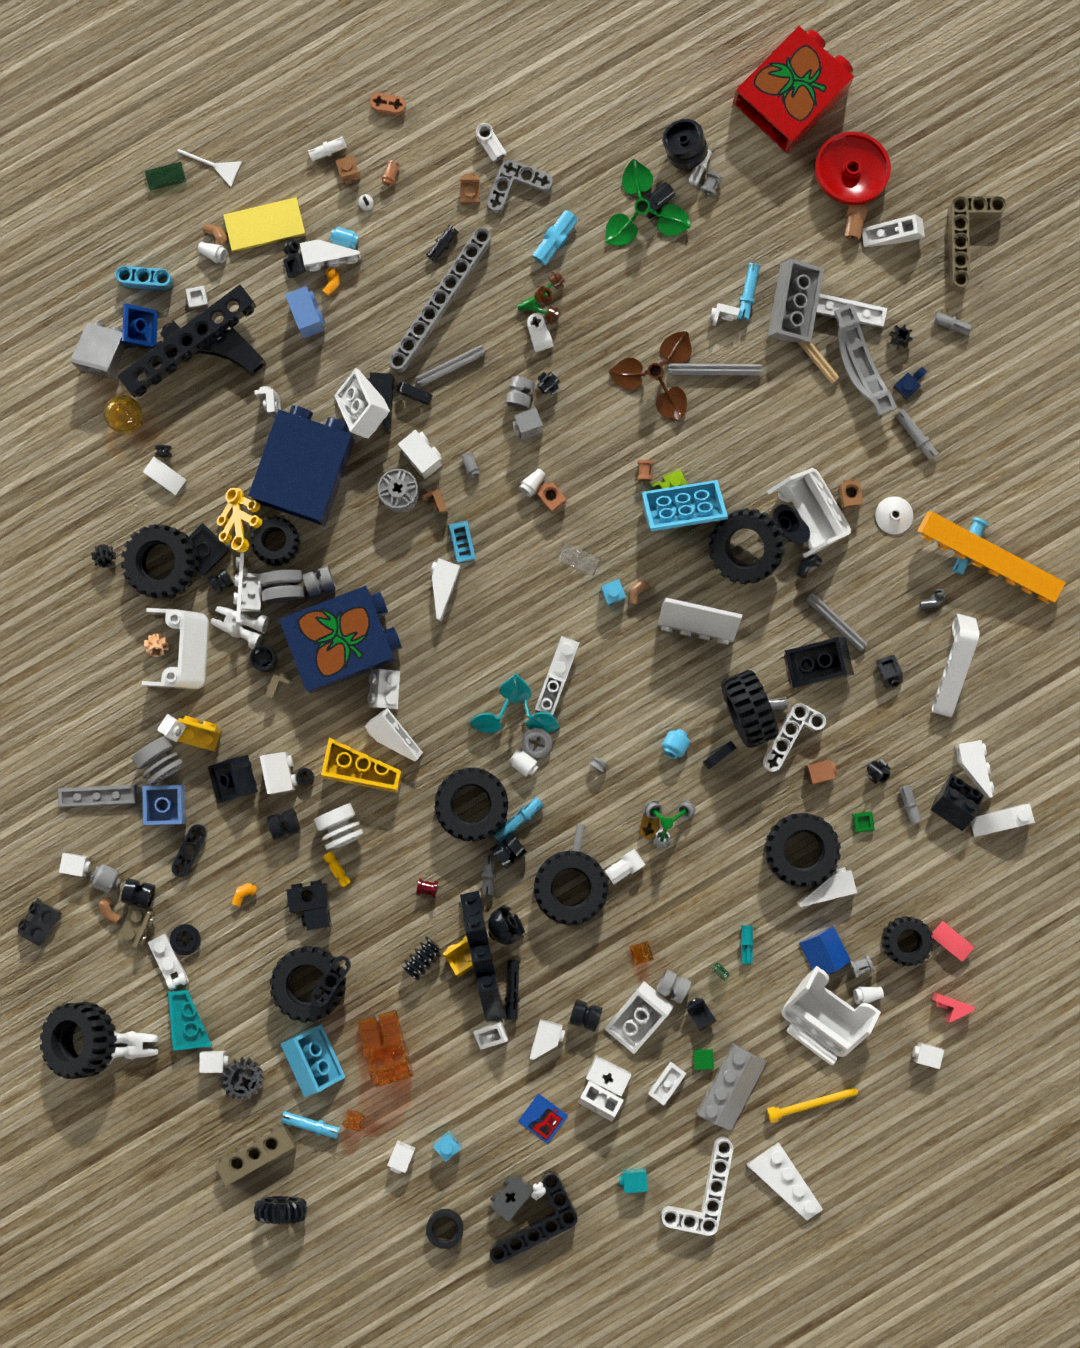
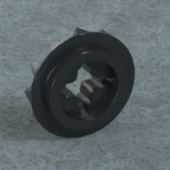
(178, 933)

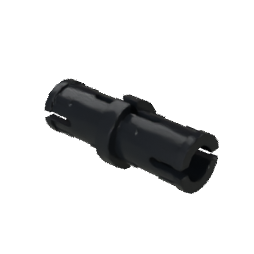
(442, 243)

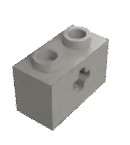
(527, 424)

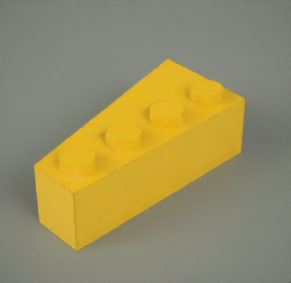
(357, 768)

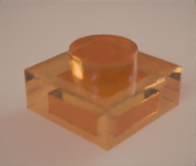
(641, 952)

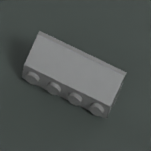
(795, 301)
(731, 1087)

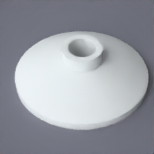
(885, 519)

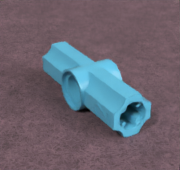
(555, 237)

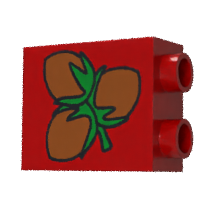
(794, 88)

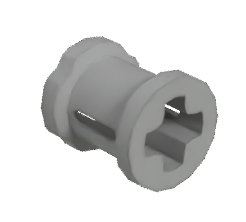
(711, 184)
(862, 966)

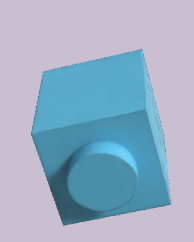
(613, 592)
(447, 1146)

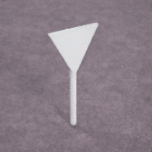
(227, 170)

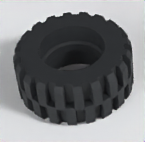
(136, 556)
(726, 561)
(749, 708)
(452, 785)
(828, 850)
(570, 914)
(281, 984)
(58, 1040)

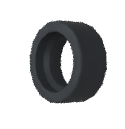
(444, 1244)

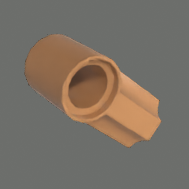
(855, 216)

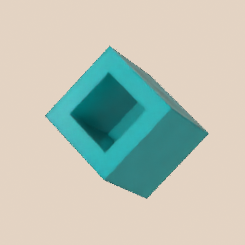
(634, 1180)

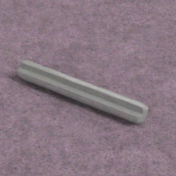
(450, 365)
(836, 622)

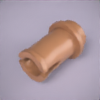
(389, 177)

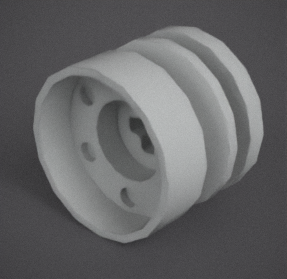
(390, 498)
(157, 760)

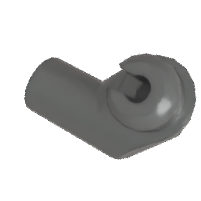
(935, 601)

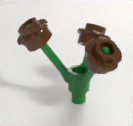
(544, 296)

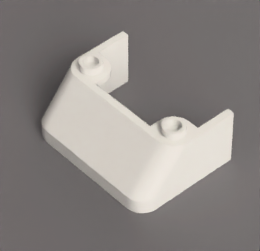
(815, 507)
(192, 650)

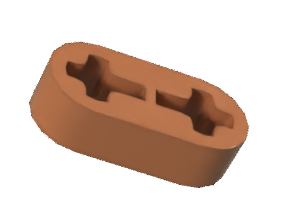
(387, 108)

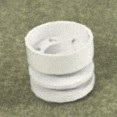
(338, 826)

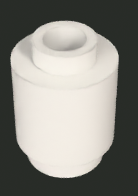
(523, 763)

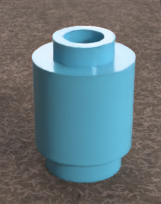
(344, 238)

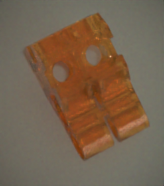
(393, 1045)

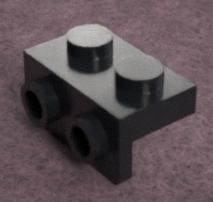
(38, 922)

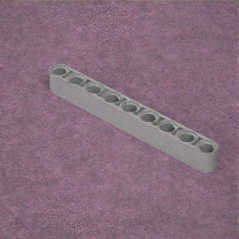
(441, 291)

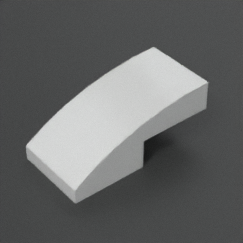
(164, 475)

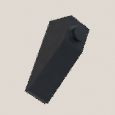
(384, 385)

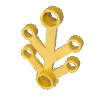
(234, 498)

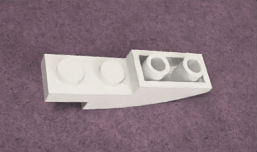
(557, 675)

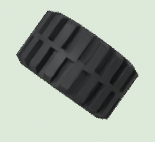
(283, 555)
(923, 946)

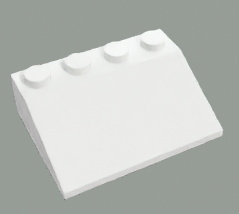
(699, 620)

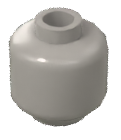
(105, 878)

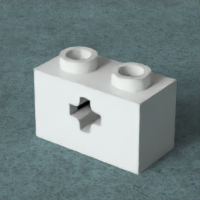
(619, 1076)
(600, 1101)

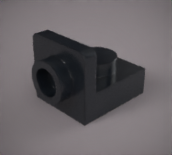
(890, 671)

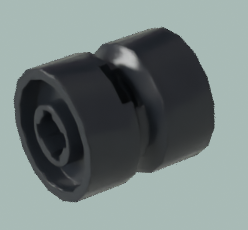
(263, 658)
(277, 826)
(509, 851)
(138, 893)
(585, 1015)

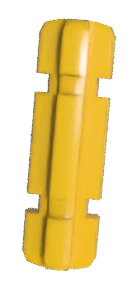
(336, 869)

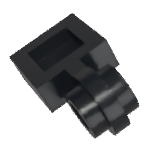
(294, 263)

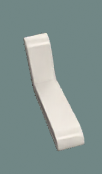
(965, 641)
(709, 1195)

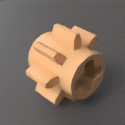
(156, 645)

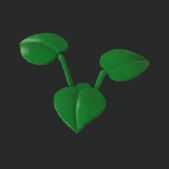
(621, 230)

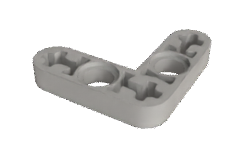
(510, 178)

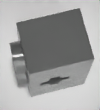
(521, 1191)

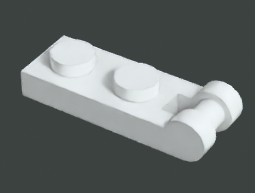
(168, 961)

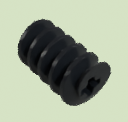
(422, 958)

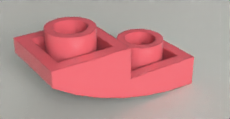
(952, 941)

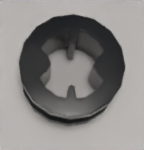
(163, 451)
(310, 773)

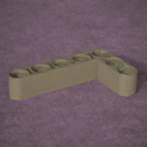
(962, 235)

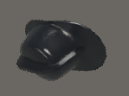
(791, 524)

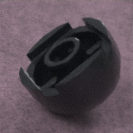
(505, 927)

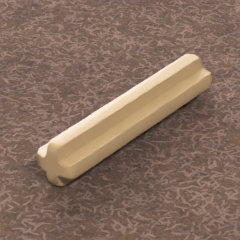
(820, 362)

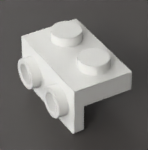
(384, 689)

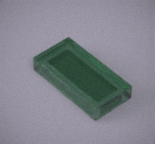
(165, 176)

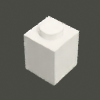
(75, 864)
(928, 1055)
(213, 1061)
(401, 1157)

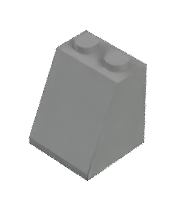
(99, 350)

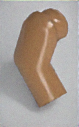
(218, 233)
(635, 589)
(106, 911)

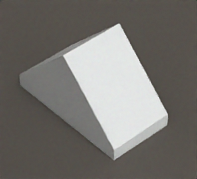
(491, 1035)

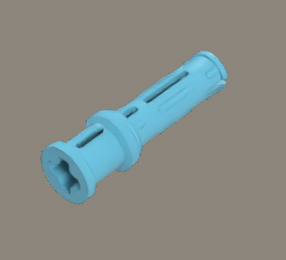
(977, 528)

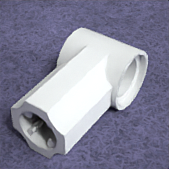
(491, 143)
(628, 864)

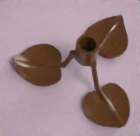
(629, 372)

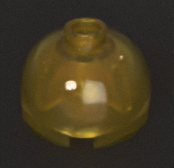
(123, 414)

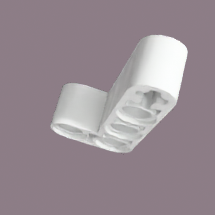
(789, 739)

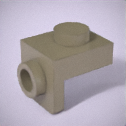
(273, 686)

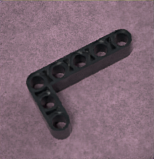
(540, 1225)

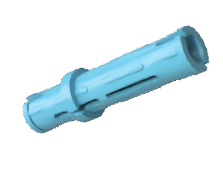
(748, 292)
(521, 817)
(310, 1125)

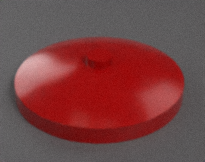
(852, 168)

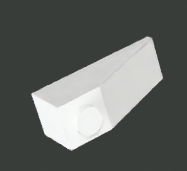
(894, 231)
(443, 580)
(390, 733)
(1002, 820)
(836, 886)

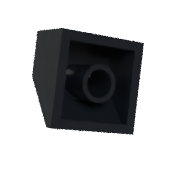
(232, 779)

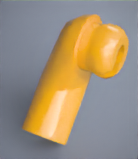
(333, 281)
(243, 891)

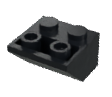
(957, 802)

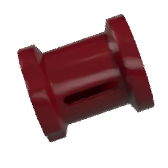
(427, 888)

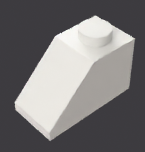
(546, 1038)

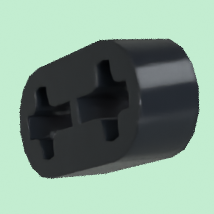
(414, 393)
(719, 754)

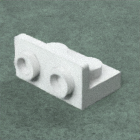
(270, 400)

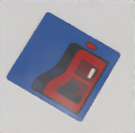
(543, 1118)

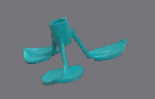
(517, 691)

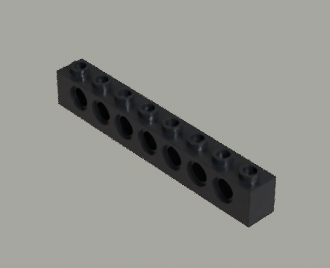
(176, 341)

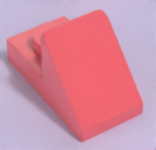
(957, 1008)

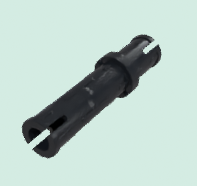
(512, 990)

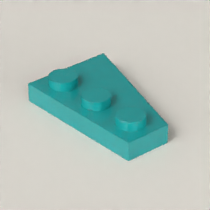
(185, 1021)

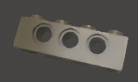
(231, 1173)

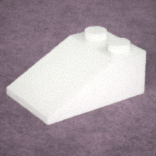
(361, 405)
(639, 1017)

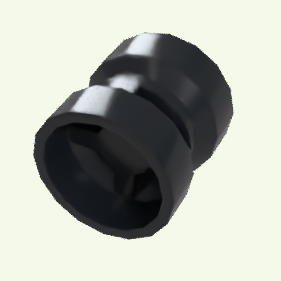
(221, 581)

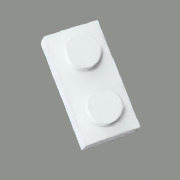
(667, 1083)

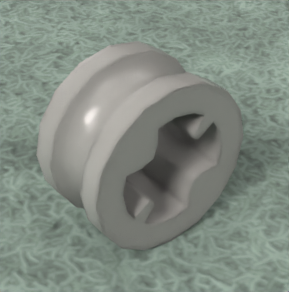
(598, 764)

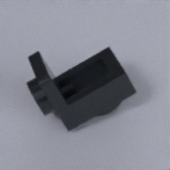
(700, 1013)

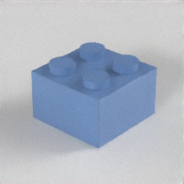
(304, 310)
(164, 804)

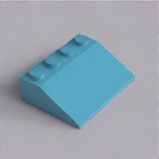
(683, 505)

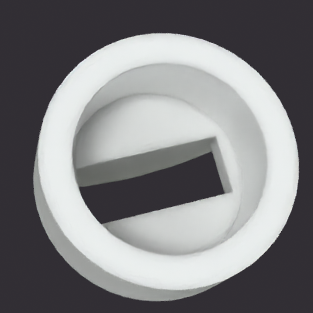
(362, 204)

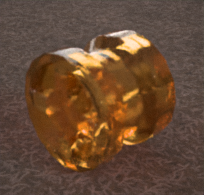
(353, 1120)

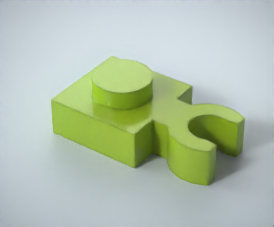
(671, 480)

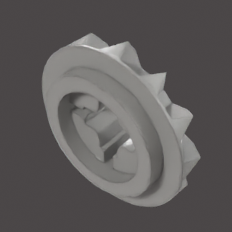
(541, 750)

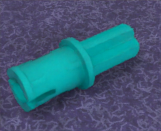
(747, 944)

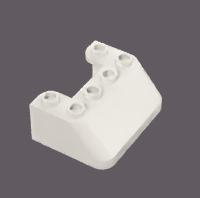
(828, 1017)

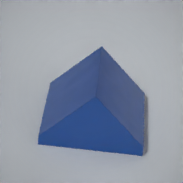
(139, 326)
(825, 951)

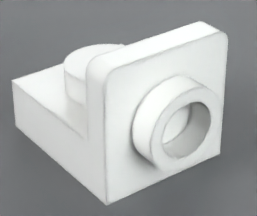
(727, 312)
(171, 728)

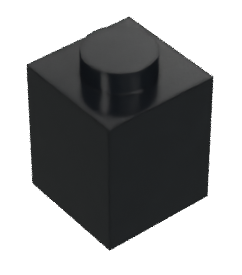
(316, 918)

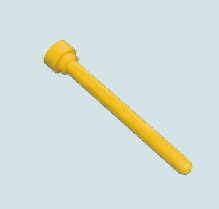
(775, 1114)

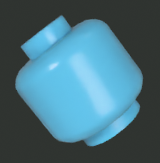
(675, 744)

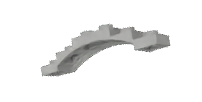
(859, 361)

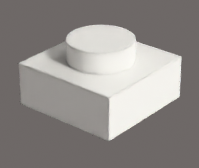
(197, 297)

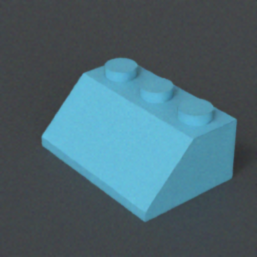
(313, 1060)

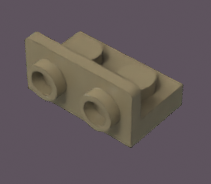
(136, 926)

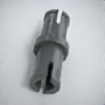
(488, 875)

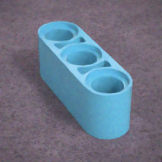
(136, 274)

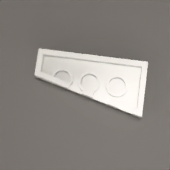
(782, 1176)

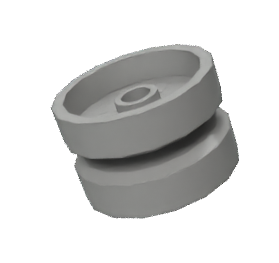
(282, 586)

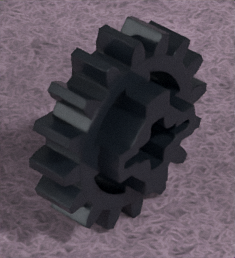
(233, 1080)

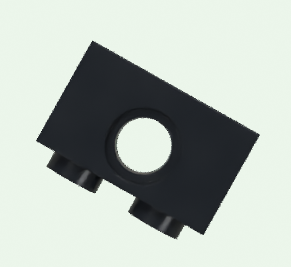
(298, 903)

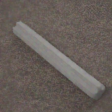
(715, 369)

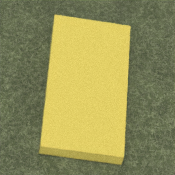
(264, 224)

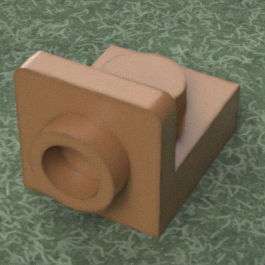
(348, 169)
(470, 189)
(438, 503)

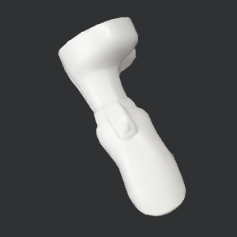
(254, 639)
(134, 1045)

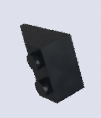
(819, 662)

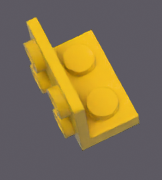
(200, 735)

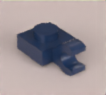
(909, 384)

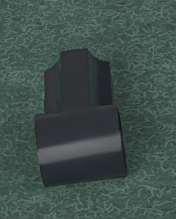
(659, 198)

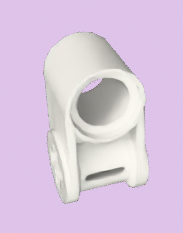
(539, 335)

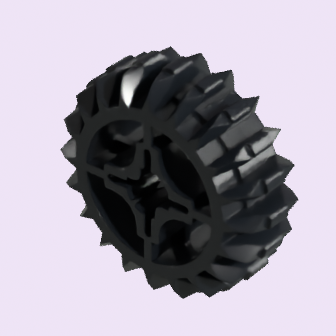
(280, 1209)

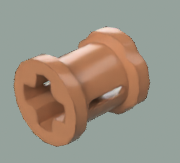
(645, 470)

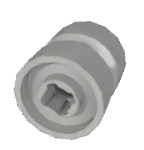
(520, 392)
(319, 582)
(673, 986)

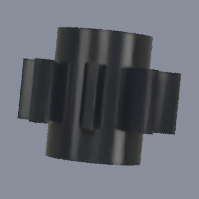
(900, 341)
(548, 383)
(103, 555)
(878, 771)

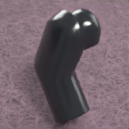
(813, 560)

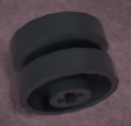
(685, 144)

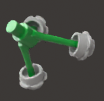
(653, 810)

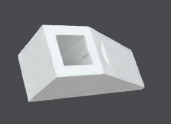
(322, 254)
(972, 760)

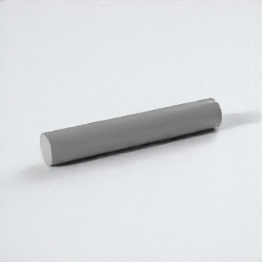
(578, 837)

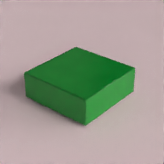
(863, 822)
(703, 1059)

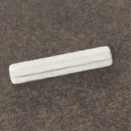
(811, 1044)

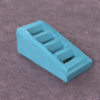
(452, 527)

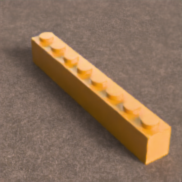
(991, 557)

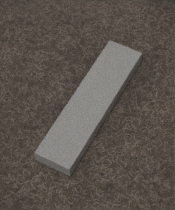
(97, 796)

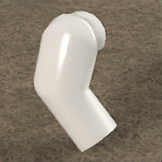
(538, 1191)

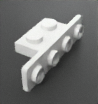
(249, 591)

